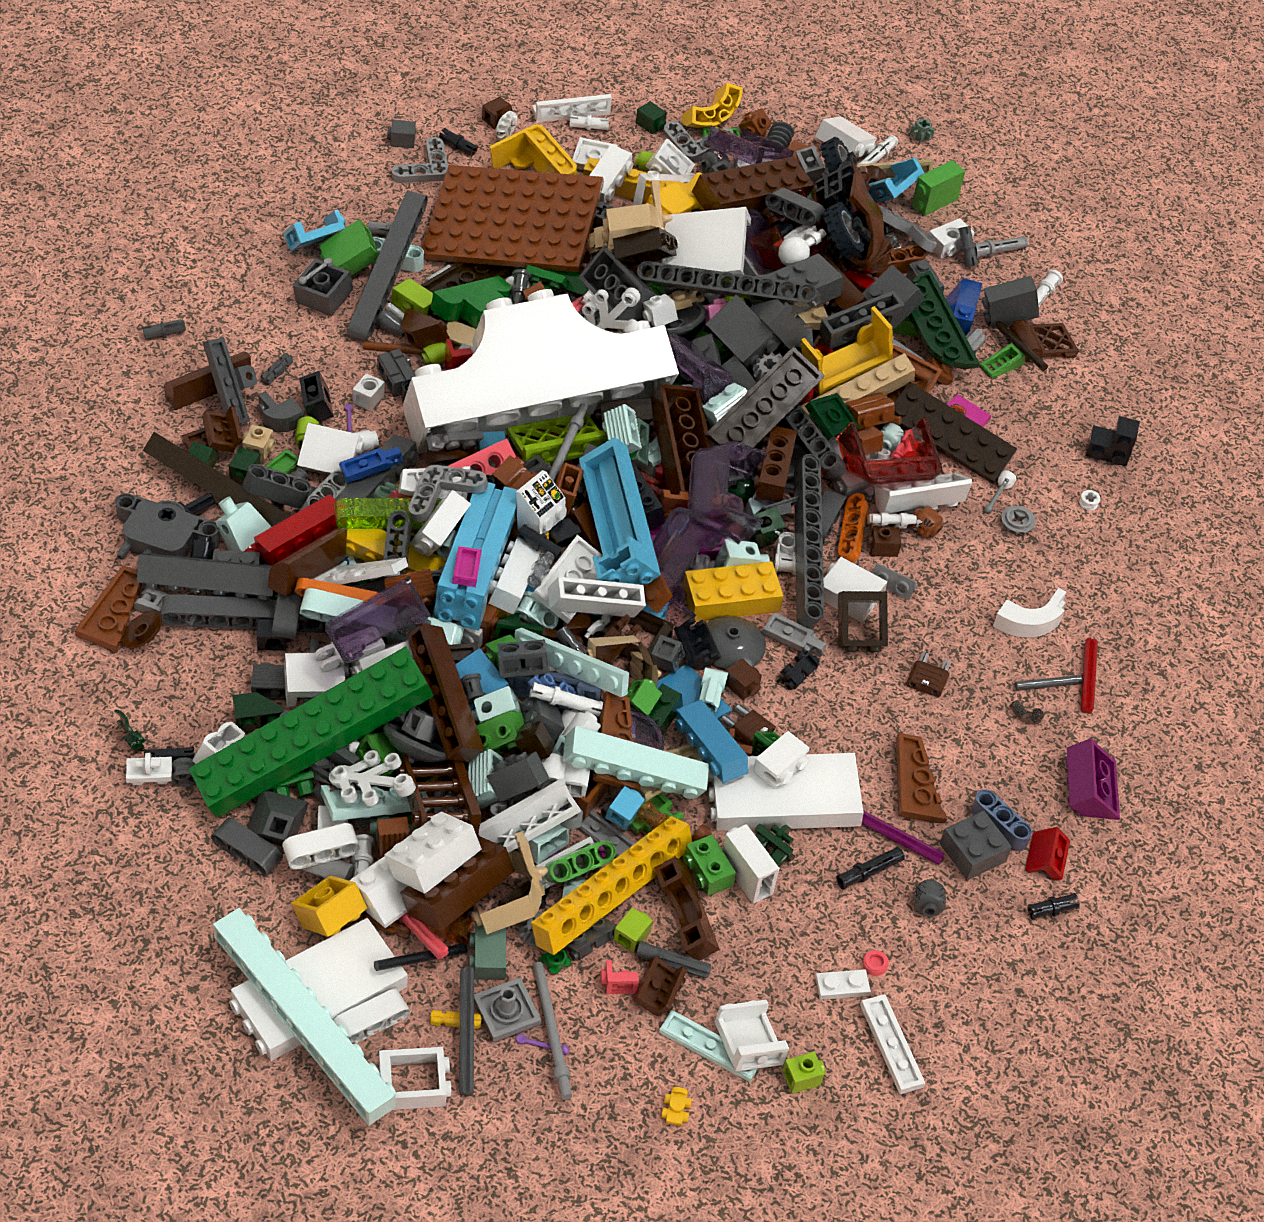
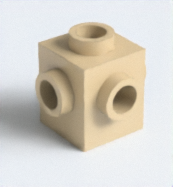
(259, 440)

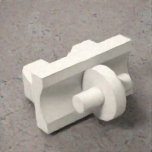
(149, 770)

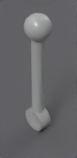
(327, 262)

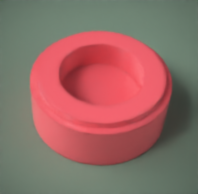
(875, 962)

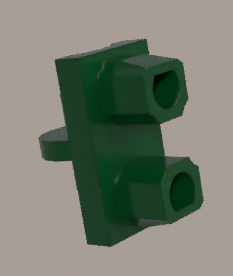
(781, 850)

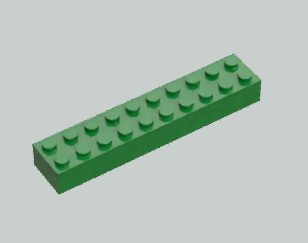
(310, 732)

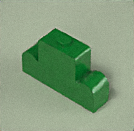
(469, 299)

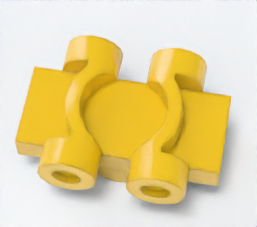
(677, 1103)

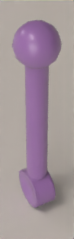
(349, 408)
(521, 1039)

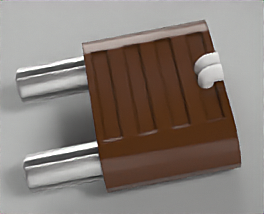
(928, 677)
(748, 725)

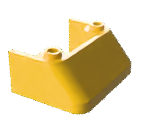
(534, 148)
(871, 350)

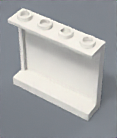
(709, 240)

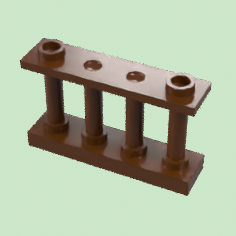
(458, 784)

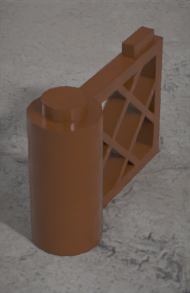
(1035, 342)

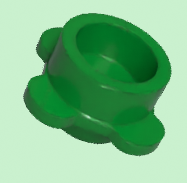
(554, 967)

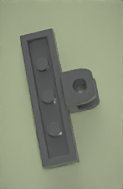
(227, 379)

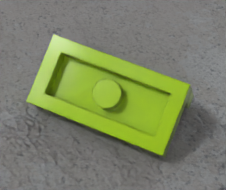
(411, 296)

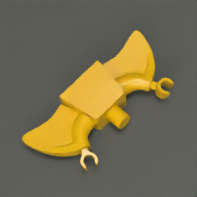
(678, 198)

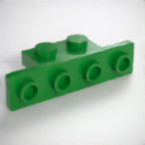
(557, 279)

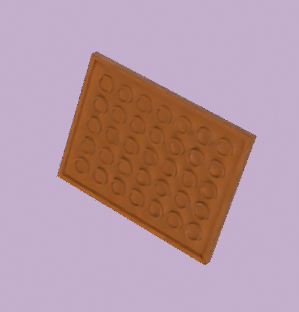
(513, 218)

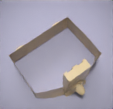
(642, 216)
(641, 663)
(524, 907)

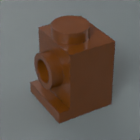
(494, 111)

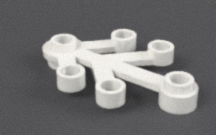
(607, 320)
(344, 775)

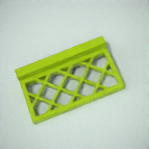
(549, 449)

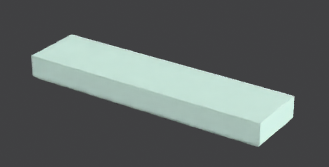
(700, 1041)

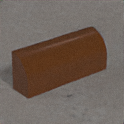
(198, 384)
(308, 561)

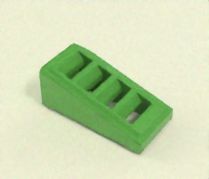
(1017, 360)

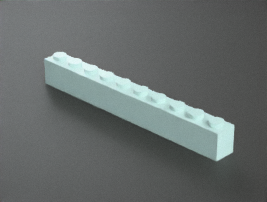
(305, 1017)

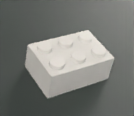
(433, 852)

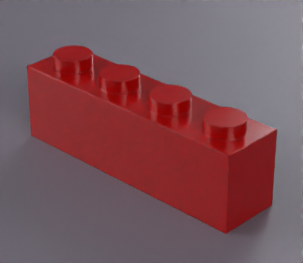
(297, 531)

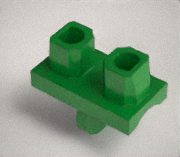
(302, 781)

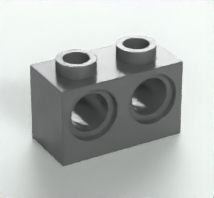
(522, 658)

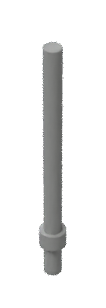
(574, 425)
(561, 1071)

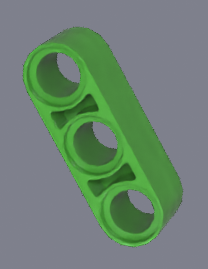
(590, 857)

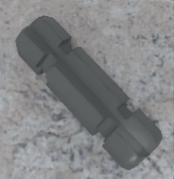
(276, 368)

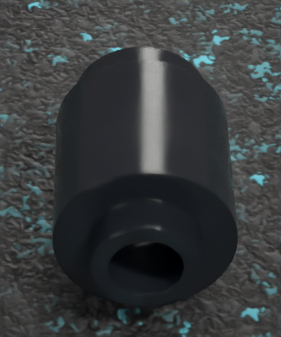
(203, 547)

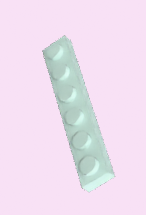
(580, 665)

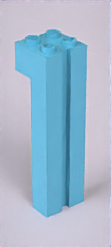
(618, 516)
(483, 527)

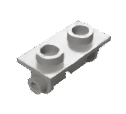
(896, 582)

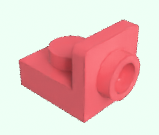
(618, 982)

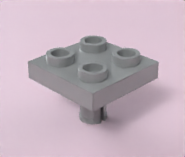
(506, 1009)

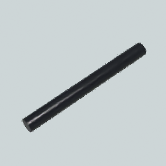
(416, 958)

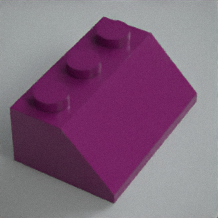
(1092, 781)

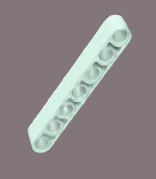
(326, 605)

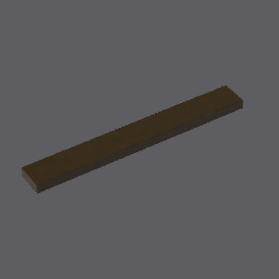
(209, 478)

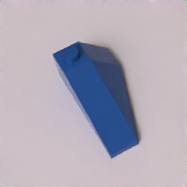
(964, 301)

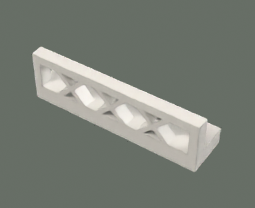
(564, 108)
(527, 813)

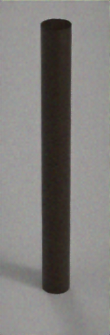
(1021, 346)

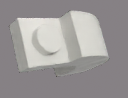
(1031, 622)

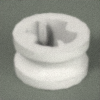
(1090, 494)

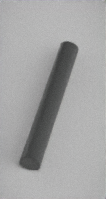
(1048, 682)

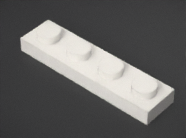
(892, 1044)

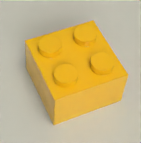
(329, 906)

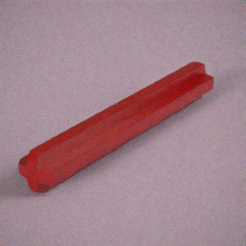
(1089, 675)

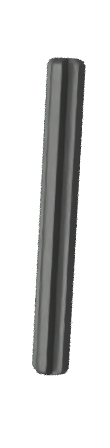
(466, 1042)

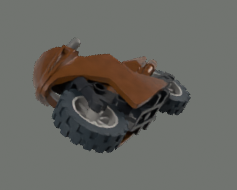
(851, 230)

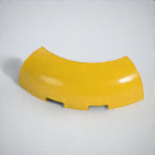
(723, 106)

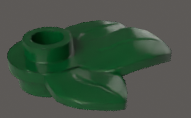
(133, 738)

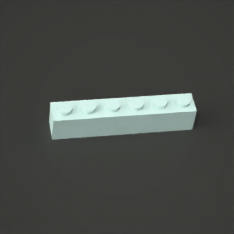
(635, 762)

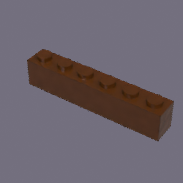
(449, 701)

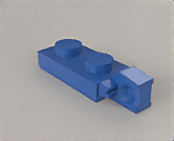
(369, 463)

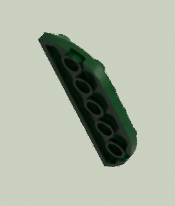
(939, 326)

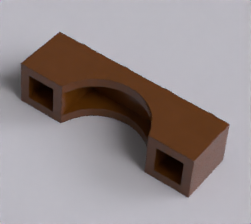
(695, 927)

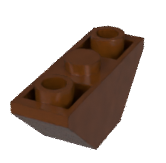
(423, 329)

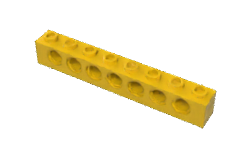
(610, 886)

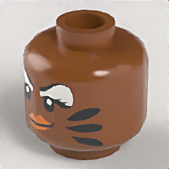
(928, 522)

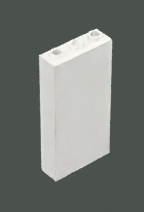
(815, 797)
(336, 971)

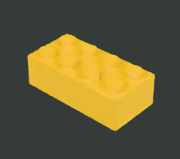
(733, 591)

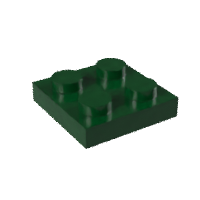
(830, 415)

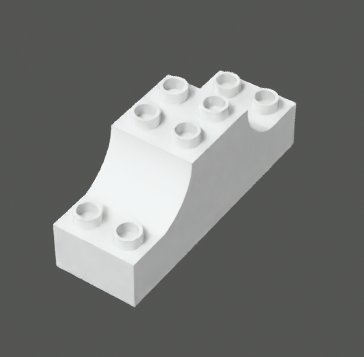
(536, 366)

